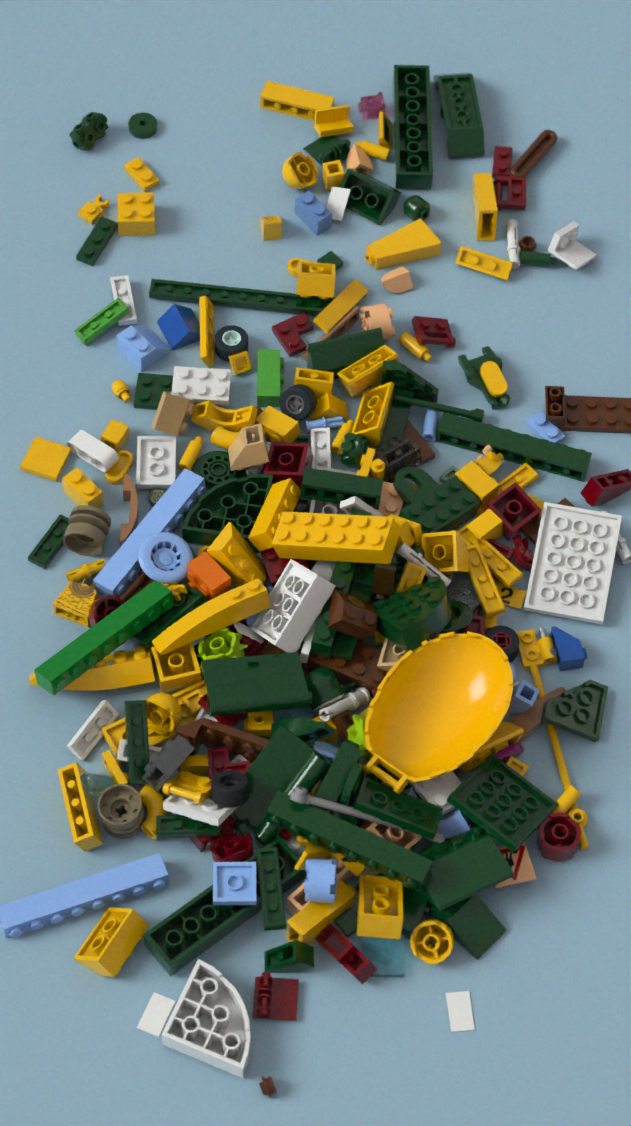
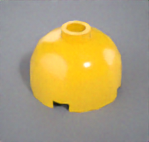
(299, 171)
(163, 713)
(432, 941)

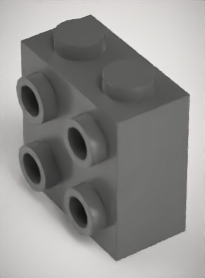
(167, 761)

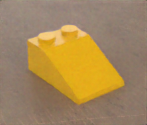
(379, 907)

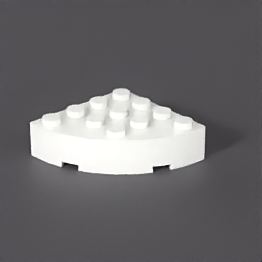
(210, 1022)

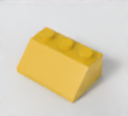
(366, 371)
(374, 413)
(236, 557)
(504, 736)
(112, 941)

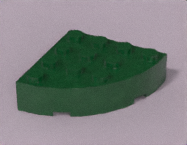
(230, 501)
(414, 614)

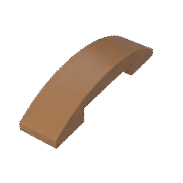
(129, 494)
(532, 718)

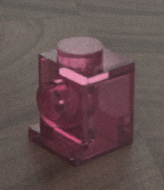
(371, 106)

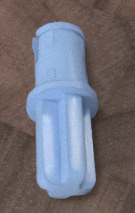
(324, 423)

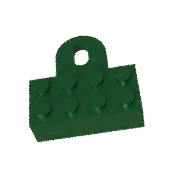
(435, 505)
(352, 788)

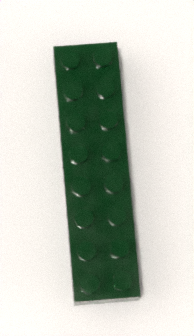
(412, 127)
(202, 924)

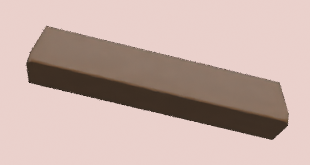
(339, 329)

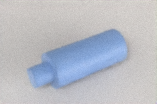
(430, 425)

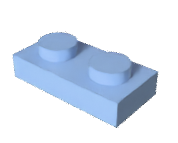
(544, 428)

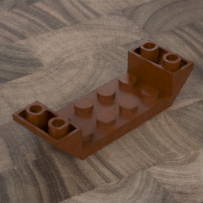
(587, 412)
(218, 735)

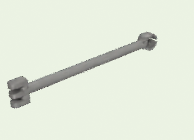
(300, 795)

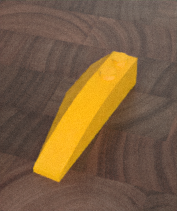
(214, 615)

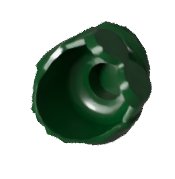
(353, 449)

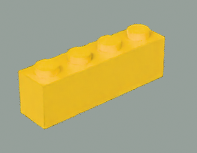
(293, 100)
(281, 498)
(80, 808)

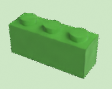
(269, 377)

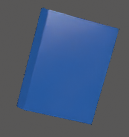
(179, 326)

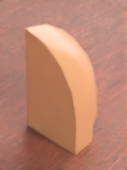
(359, 159)
(397, 280)

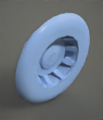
(164, 560)

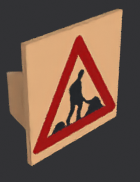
(520, 865)

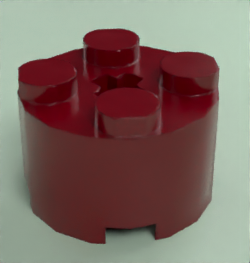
(558, 837)

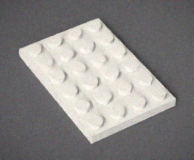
(573, 563)

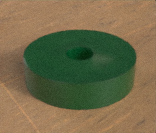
(139, 131)

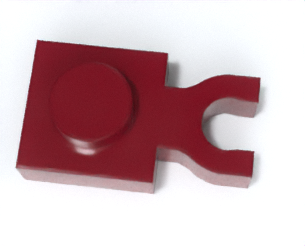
(522, 555)

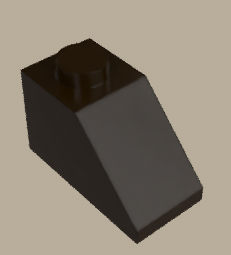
(383, 582)

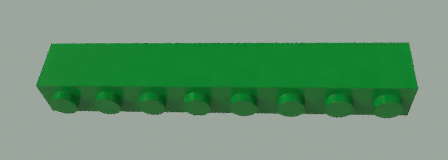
(104, 637)

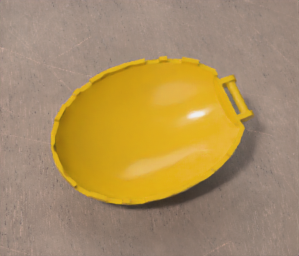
(437, 708)

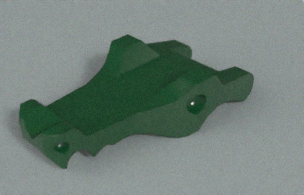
(472, 372)

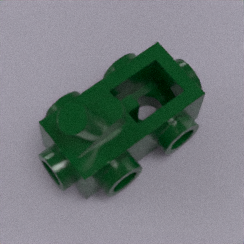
(89, 130)

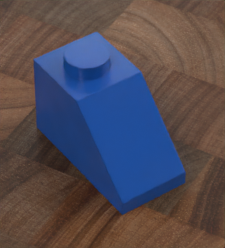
(568, 649)

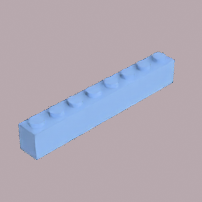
(163, 517)
(83, 895)

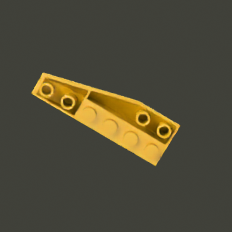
(114, 672)

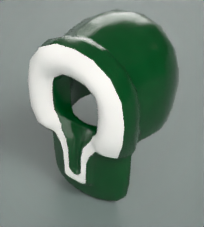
(325, 688)

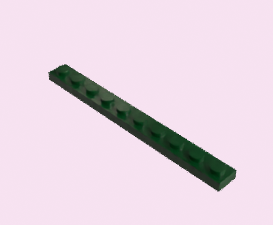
(237, 297)

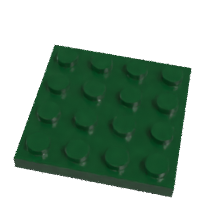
(502, 802)

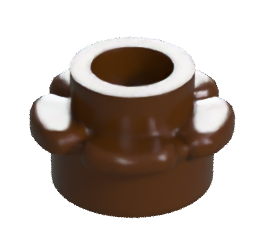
(527, 243)
(267, 1086)

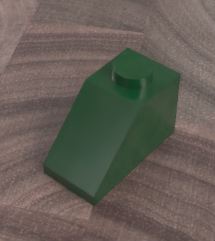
(289, 958)

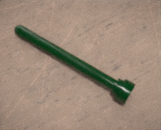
(476, 414)

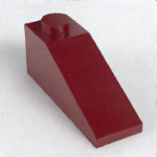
(606, 487)

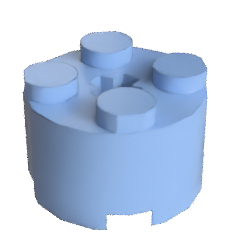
(321, 880)

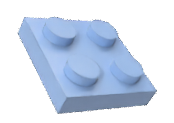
(234, 883)

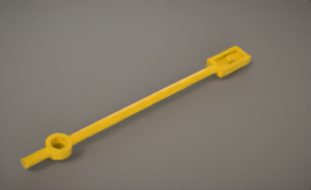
(532, 660)

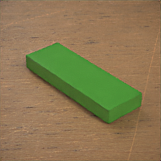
(102, 321)

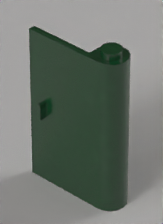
(255, 684)
(279, 766)

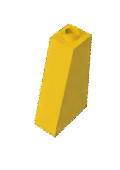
(484, 206)
(404, 246)
(316, 916)

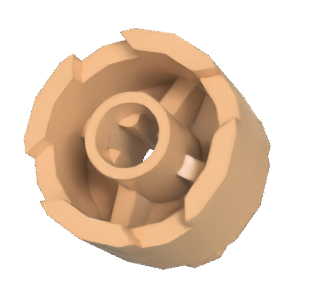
(376, 317)

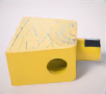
(76, 601)

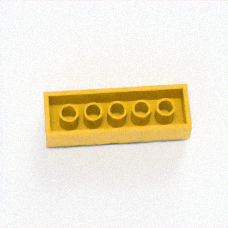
(336, 537)

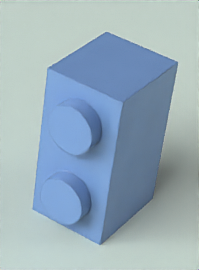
(313, 213)

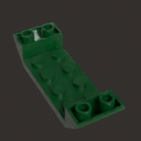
(461, 114)

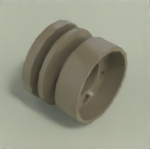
(87, 530)
(124, 802)

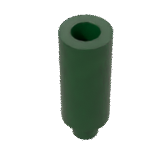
(537, 259)

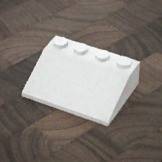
(294, 607)

